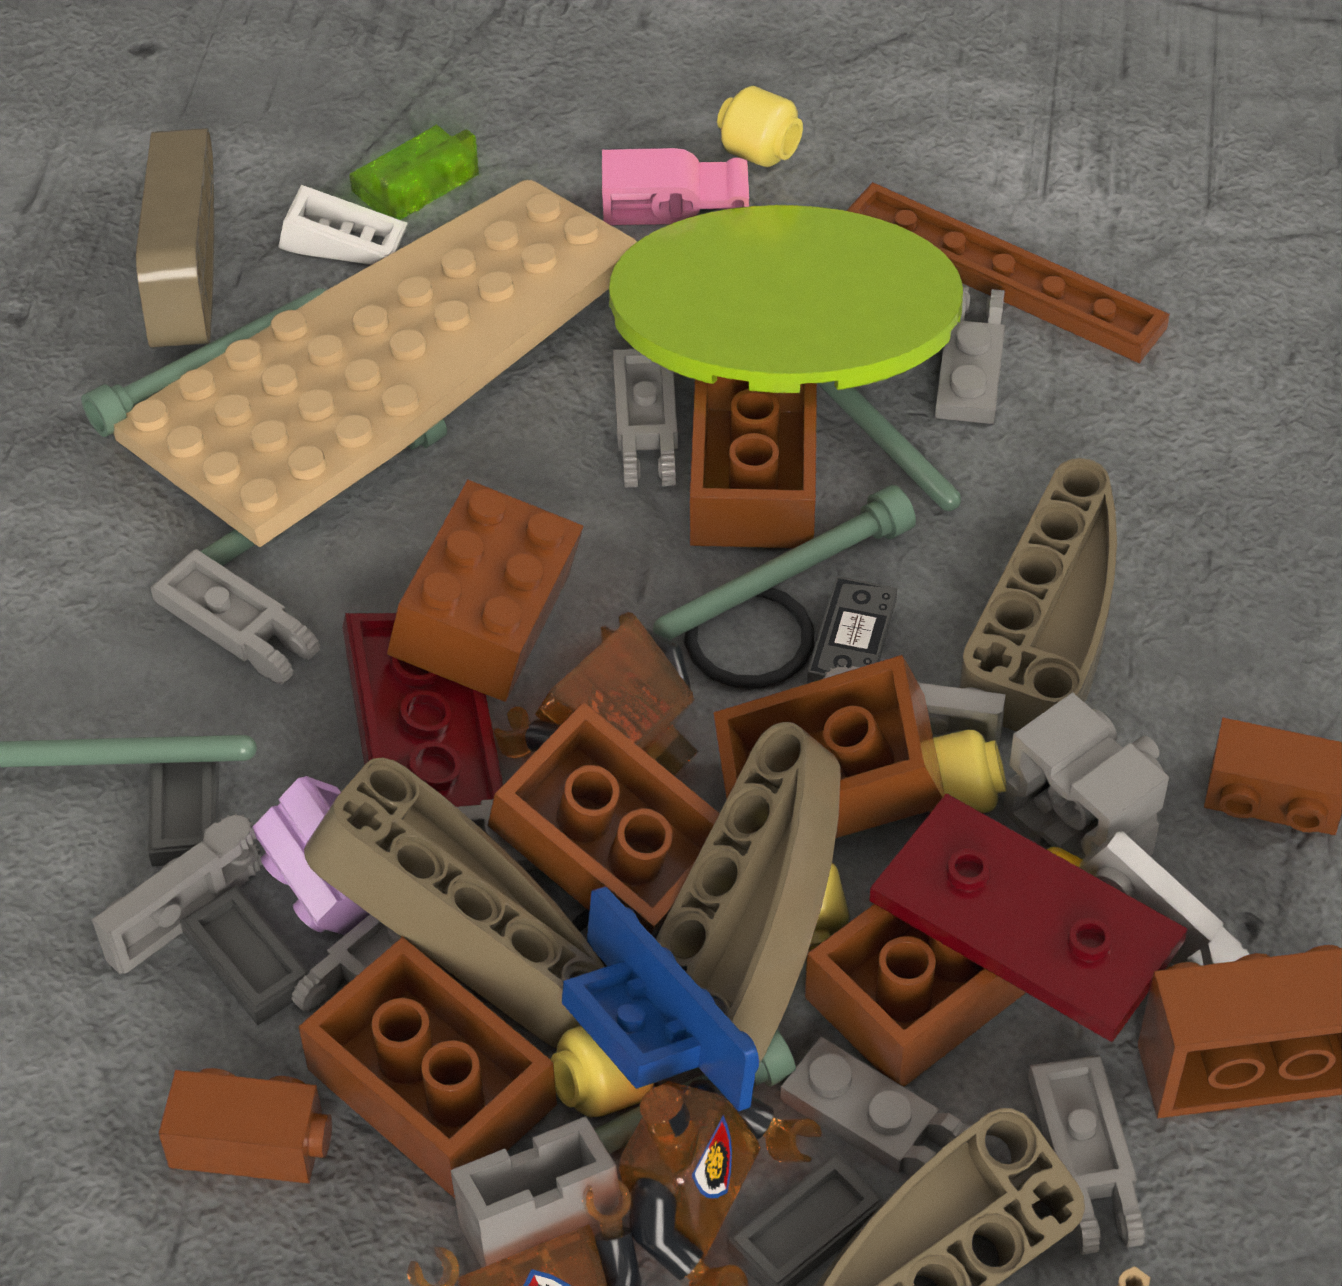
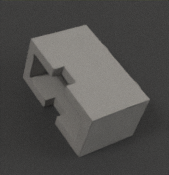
(536, 1194)

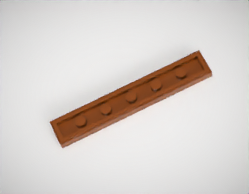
(1027, 279)

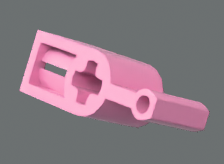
(668, 185)

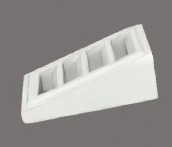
(323, 228)

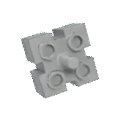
(1080, 783)

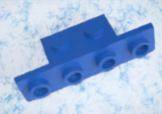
(652, 1012)

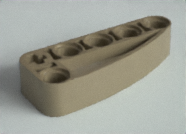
(177, 239)
(1052, 600)
(760, 882)
(451, 894)
(961, 1194)

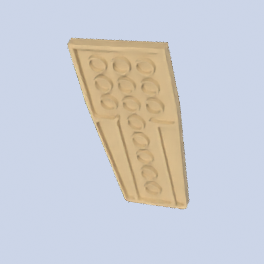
(373, 360)

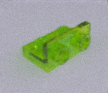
(417, 172)

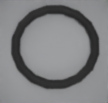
(765, 679)

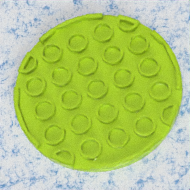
(785, 297)

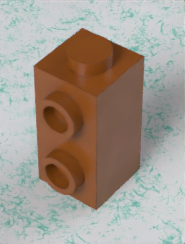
(1276, 777)
(244, 1125)

